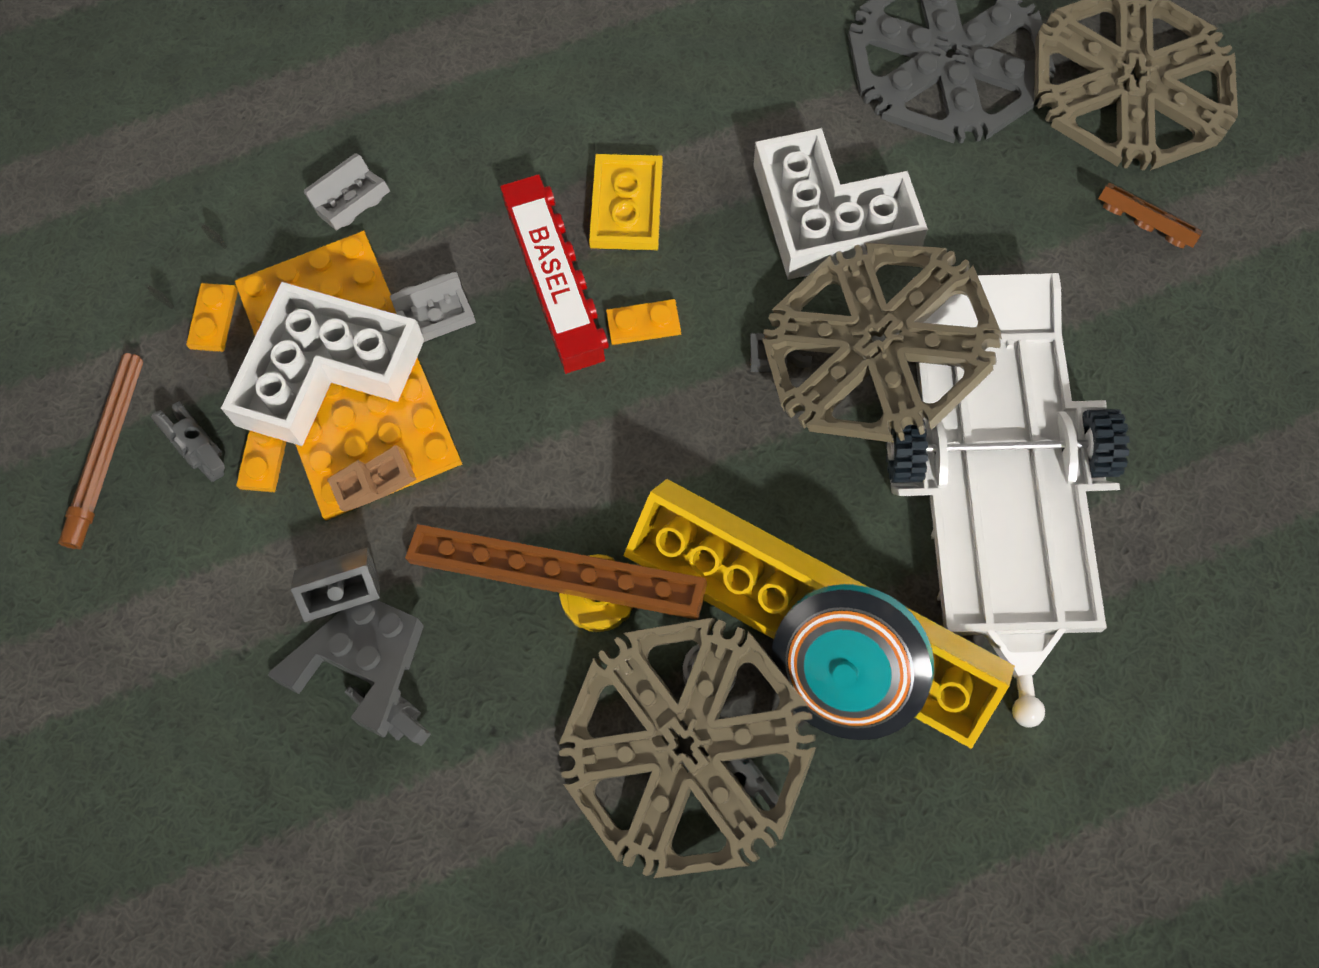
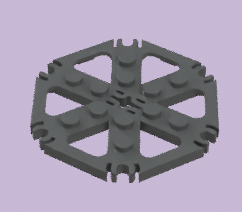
(955, 74)

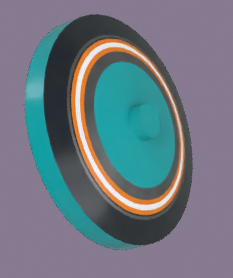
(855, 661)

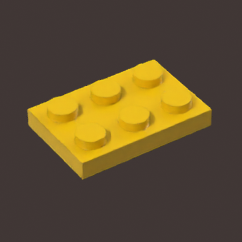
(626, 202)

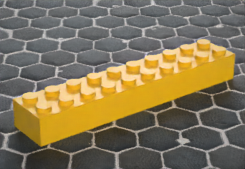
(764, 577)

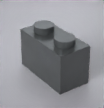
(335, 584)

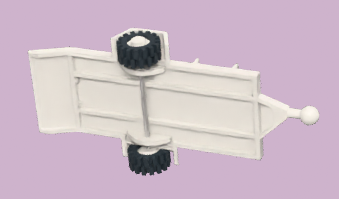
(1001, 490)

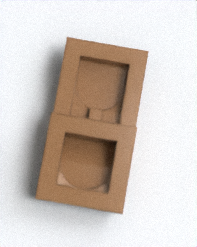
(371, 481)

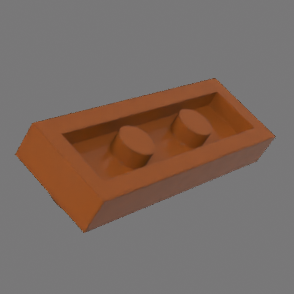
(1149, 216)

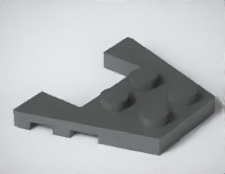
(366, 642)

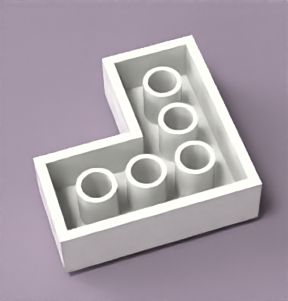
(819, 216)
(309, 345)

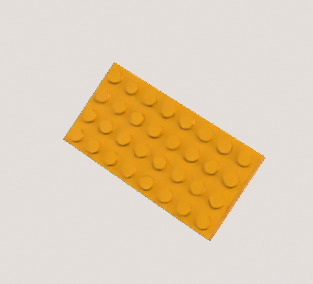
(349, 421)

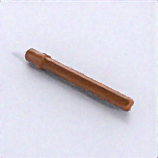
(81, 511)

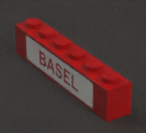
(553, 274)

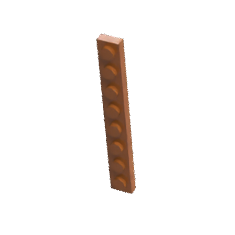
(558, 571)

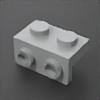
(346, 192)
(435, 305)

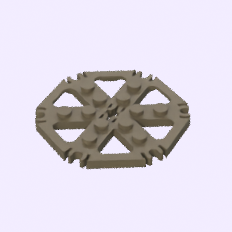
(1157, 73)
(905, 340)
(670, 781)

